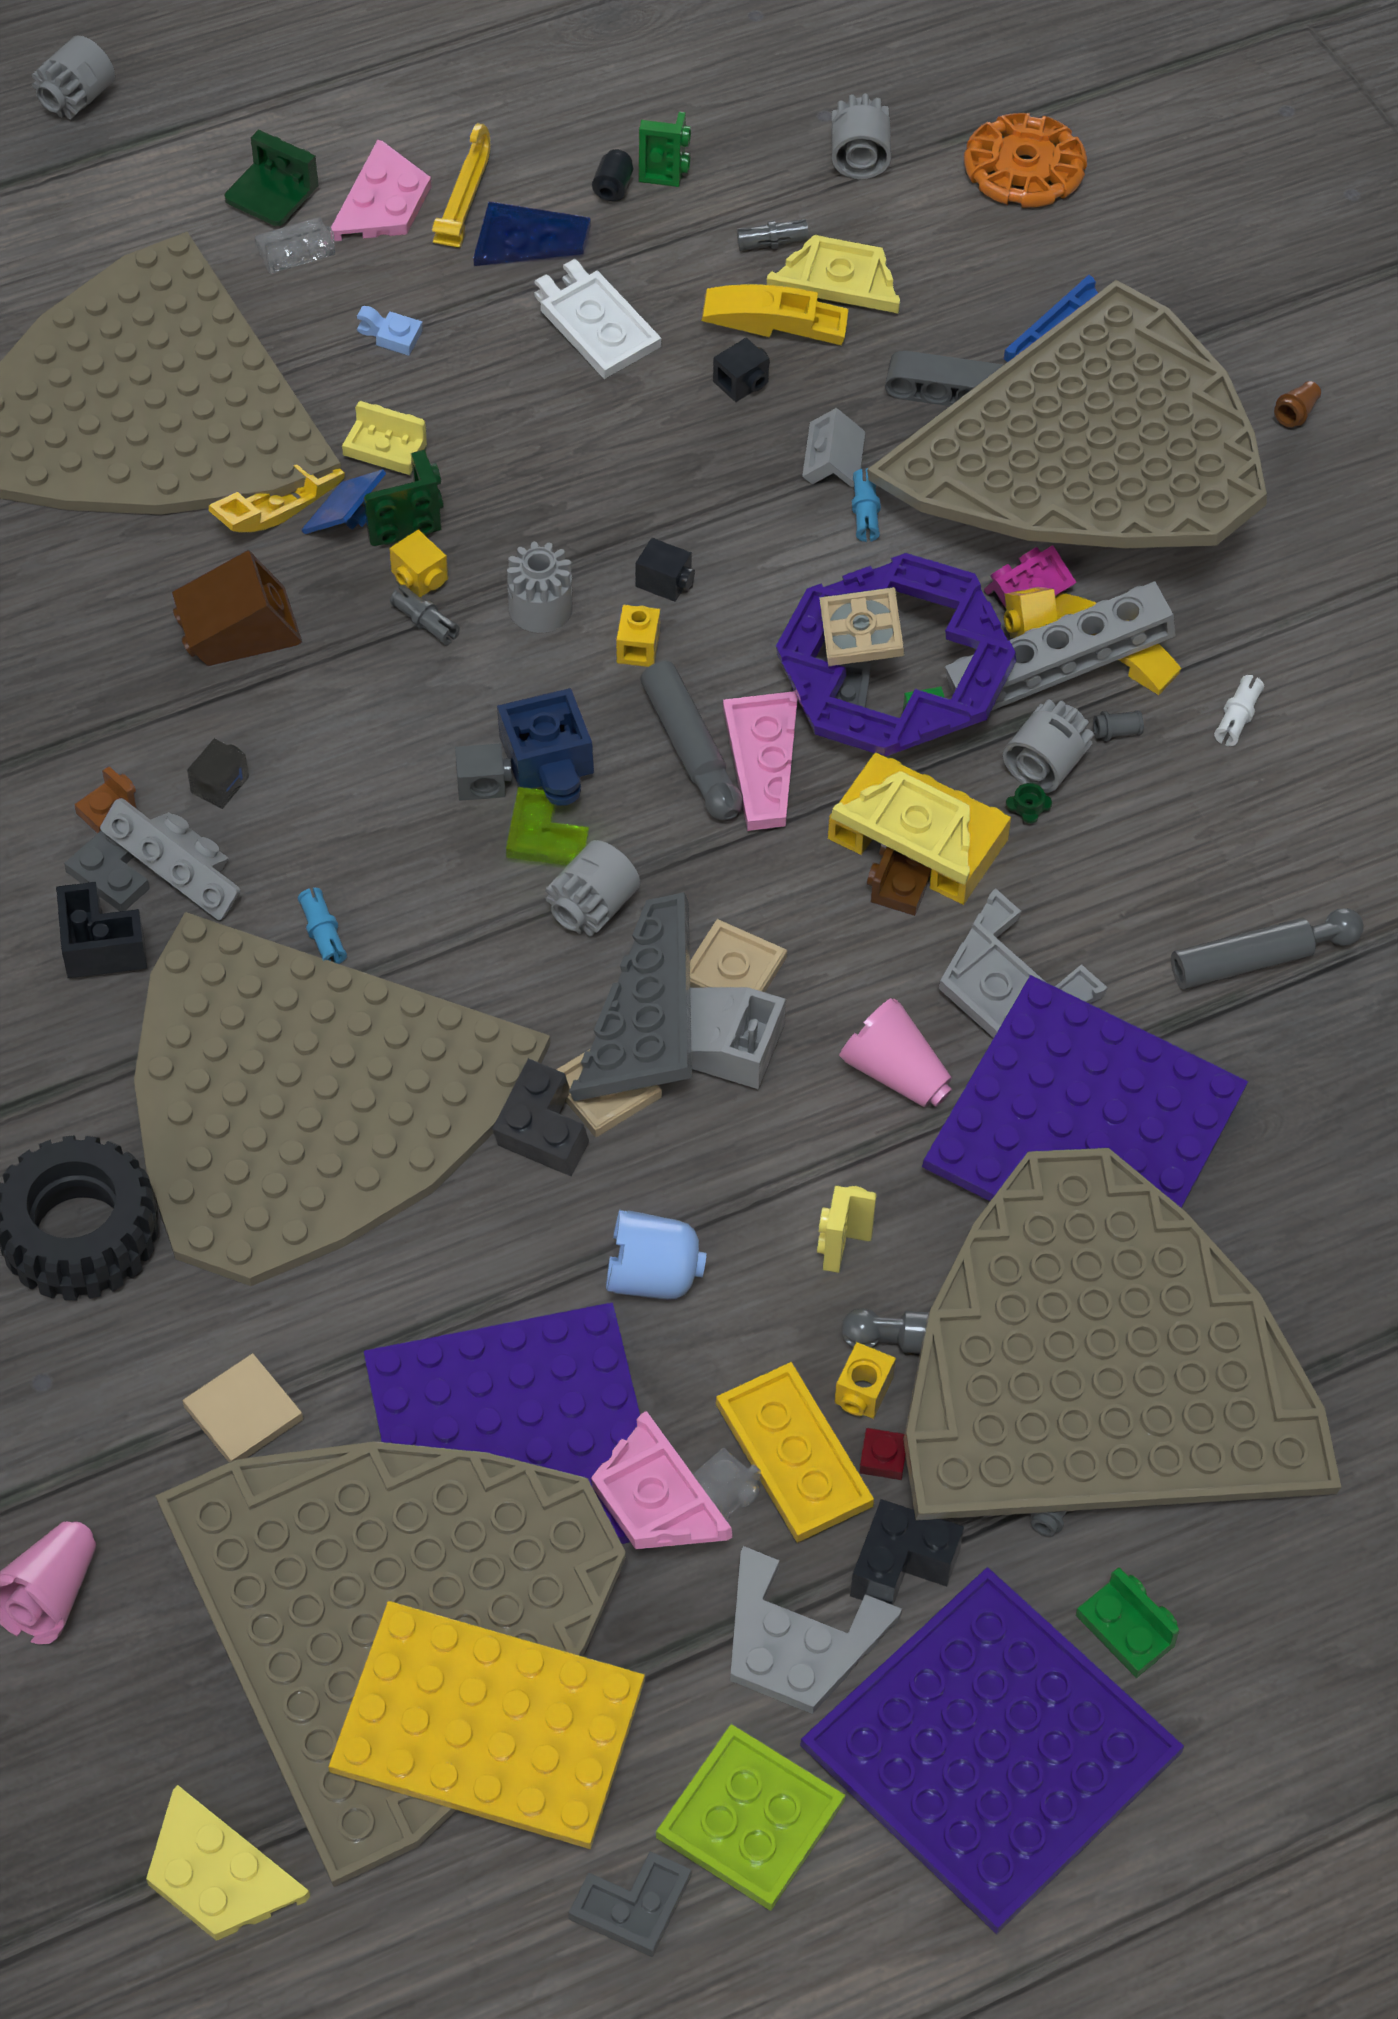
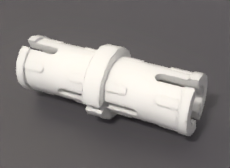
(1239, 710)

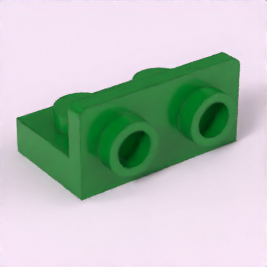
(663, 151)
(1129, 1622)

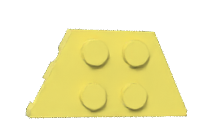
(840, 273)
(913, 822)
(215, 1871)

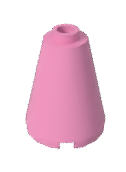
(898, 1056)
(45, 1581)

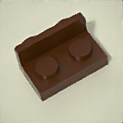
(898, 881)

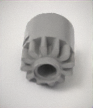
(73, 77)
(861, 137)
(539, 588)
(1048, 745)
(592, 888)

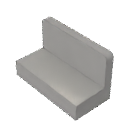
(833, 447)

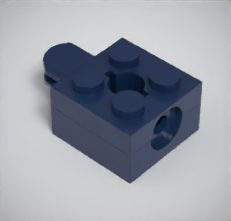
(547, 744)

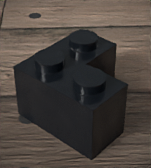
(97, 940)
(532, 1120)
(902, 1546)

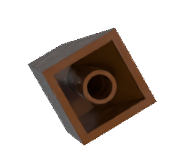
(235, 612)

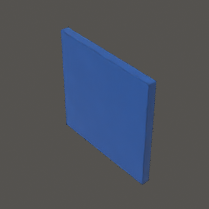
(345, 504)

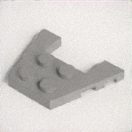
(989, 976)
(790, 1653)

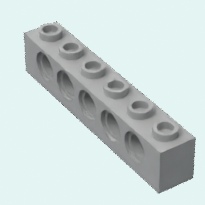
(1080, 650)

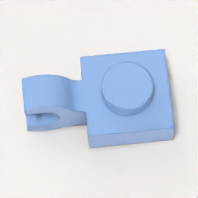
(393, 333)

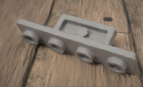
(175, 854)

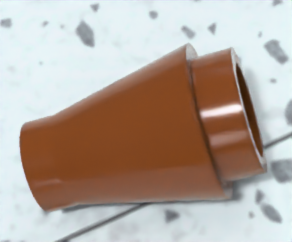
(1297, 404)

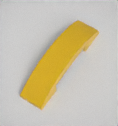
(267, 511)
(1149, 667)

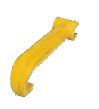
(451, 227)

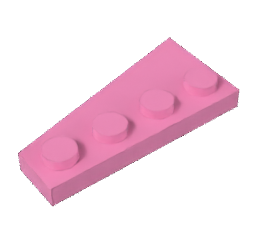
(762, 751)

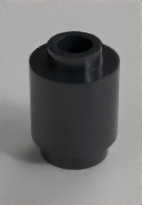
(613, 175)

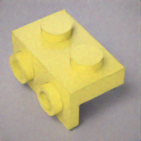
(385, 437)
(848, 1217)

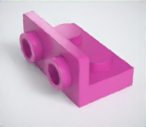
(1037, 570)

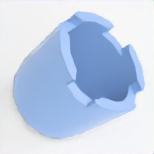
(654, 1257)

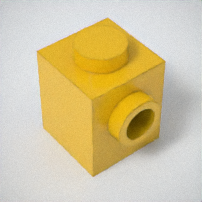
(418, 564)
(1029, 610)
(638, 635)

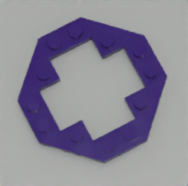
(925, 713)

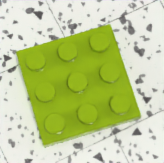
(750, 1817)

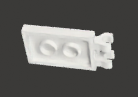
(596, 319)

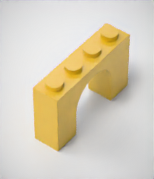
(987, 827)

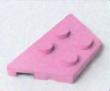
(383, 196)
(656, 1493)

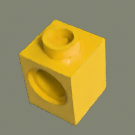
(868, 1366)

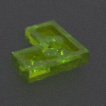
(535, 836)

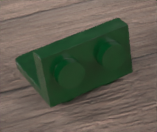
(276, 180)
(407, 507)

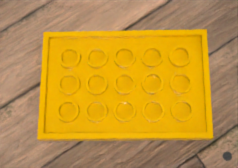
(488, 1724)

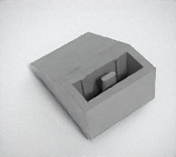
(734, 1032)

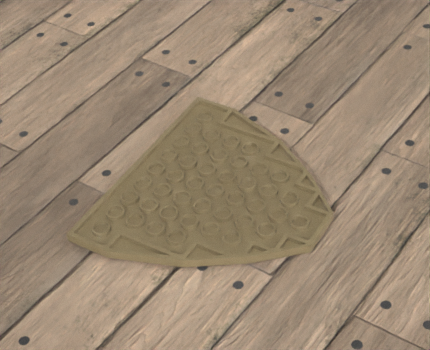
(150, 397)
(1092, 438)
(303, 1098)
(1103, 1360)
(313, 1547)

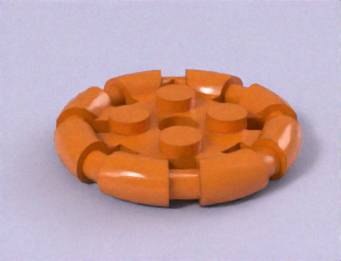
(1025, 136)

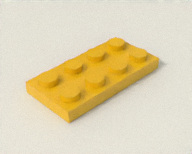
(796, 1452)

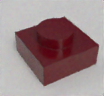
(883, 1454)

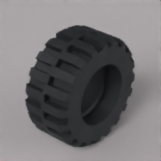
(83, 1262)

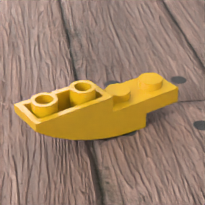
(770, 307)

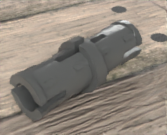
(772, 234)
(424, 614)

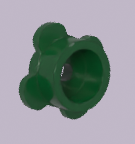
(1031, 794)

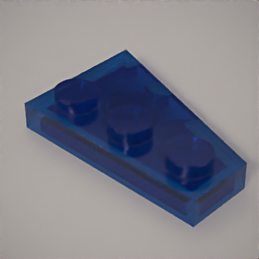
(527, 234)

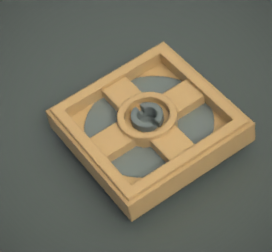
(861, 626)

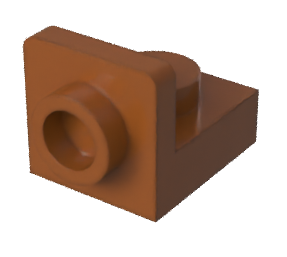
(97, 804)

